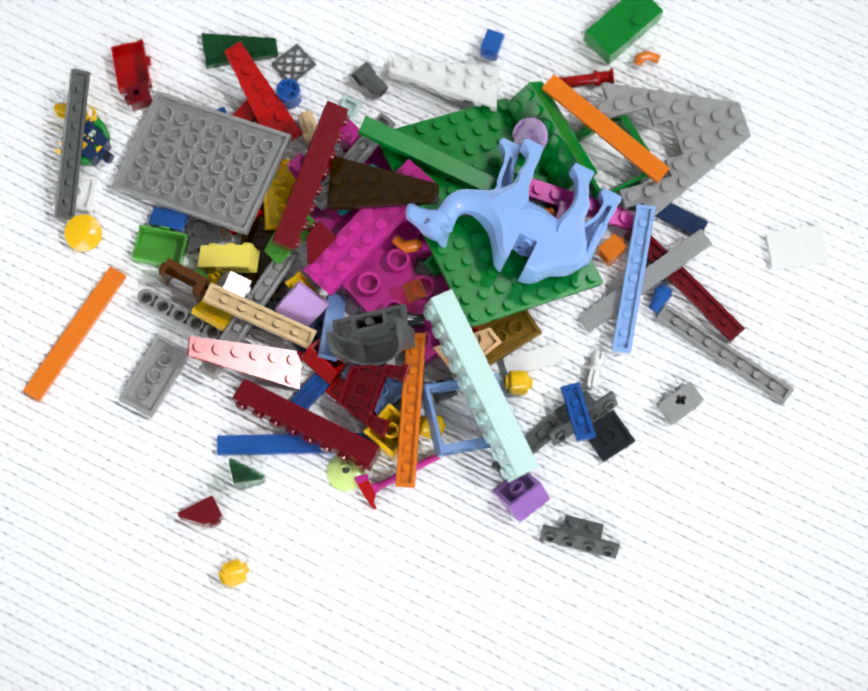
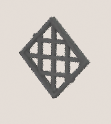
(287, 54)

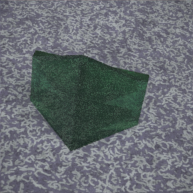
(243, 476)

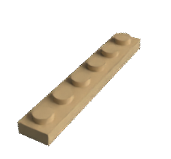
(259, 315)

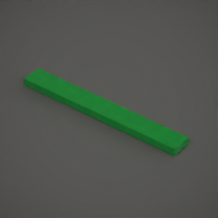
(426, 155)

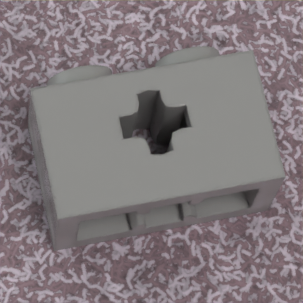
(691, 400)

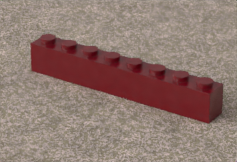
(309, 176)
(306, 424)

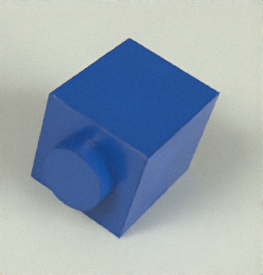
(492, 44)

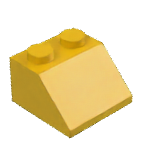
(389, 444)

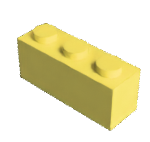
(228, 258)

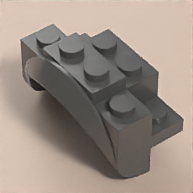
(379, 336)

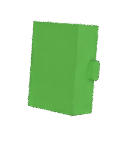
(157, 245)

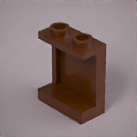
(172, 269)

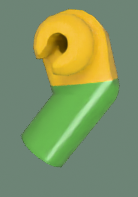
(213, 277)

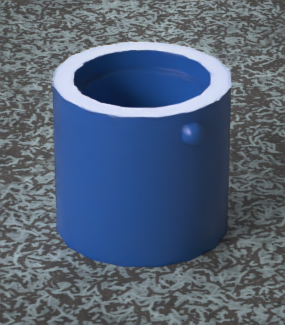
(289, 93)

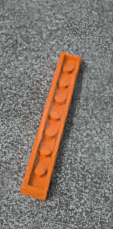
(605, 128)
(74, 334)
(410, 415)

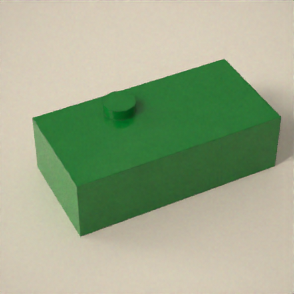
(622, 27)

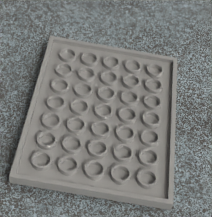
(202, 162)

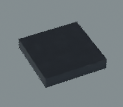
(610, 436)

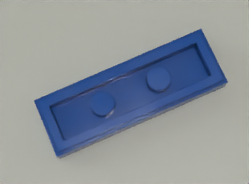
(577, 412)

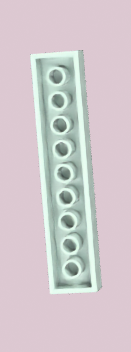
(479, 386)

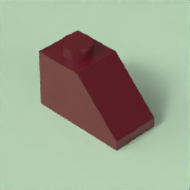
(317, 240)
(203, 513)

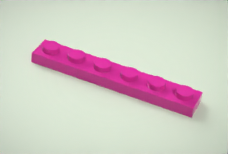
(552, 195)

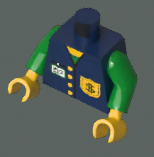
(95, 142)

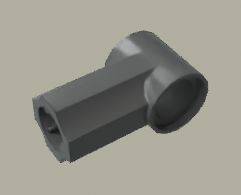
(367, 77)

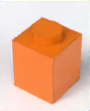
(612, 249)

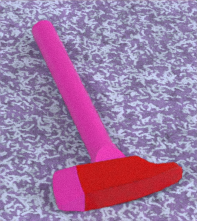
(370, 490)

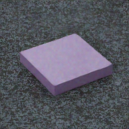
(302, 304)

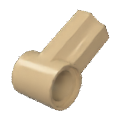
(308, 125)

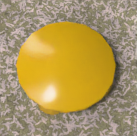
(83, 233)

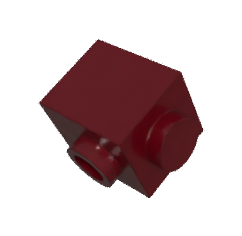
(138, 96)

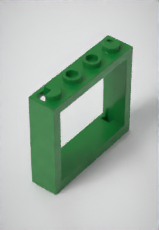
(626, 125)

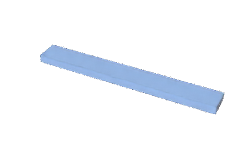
(633, 278)

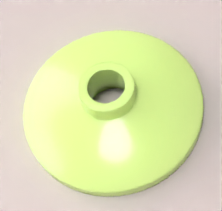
(340, 480)

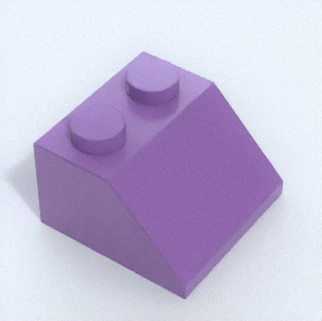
(521, 496)

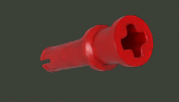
(595, 78)

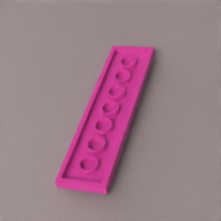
(358, 240)

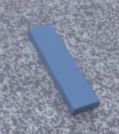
(334, 311)

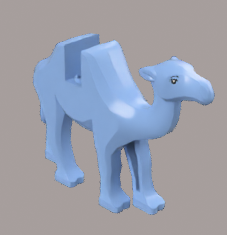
(515, 223)

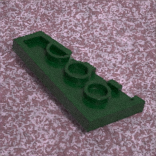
(216, 44)

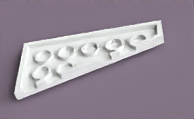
(454, 80)

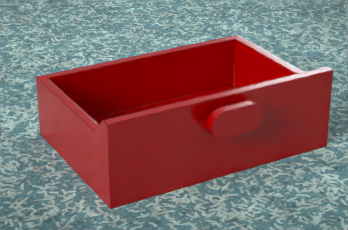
(131, 64)

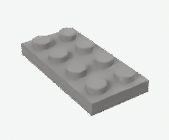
(154, 376)

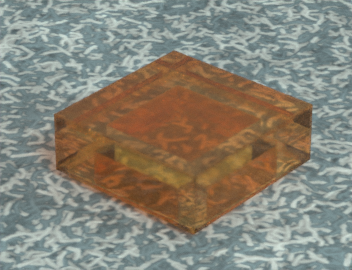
(414, 291)

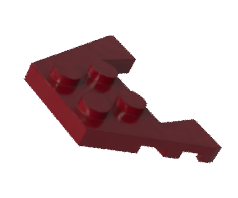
(363, 390)

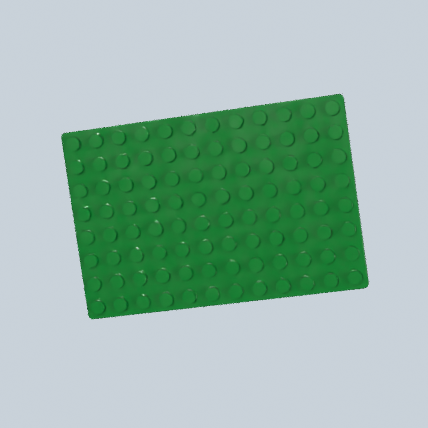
(467, 259)

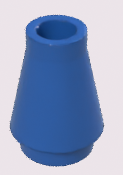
(660, 297)

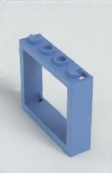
(451, 448)

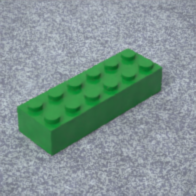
(562, 144)

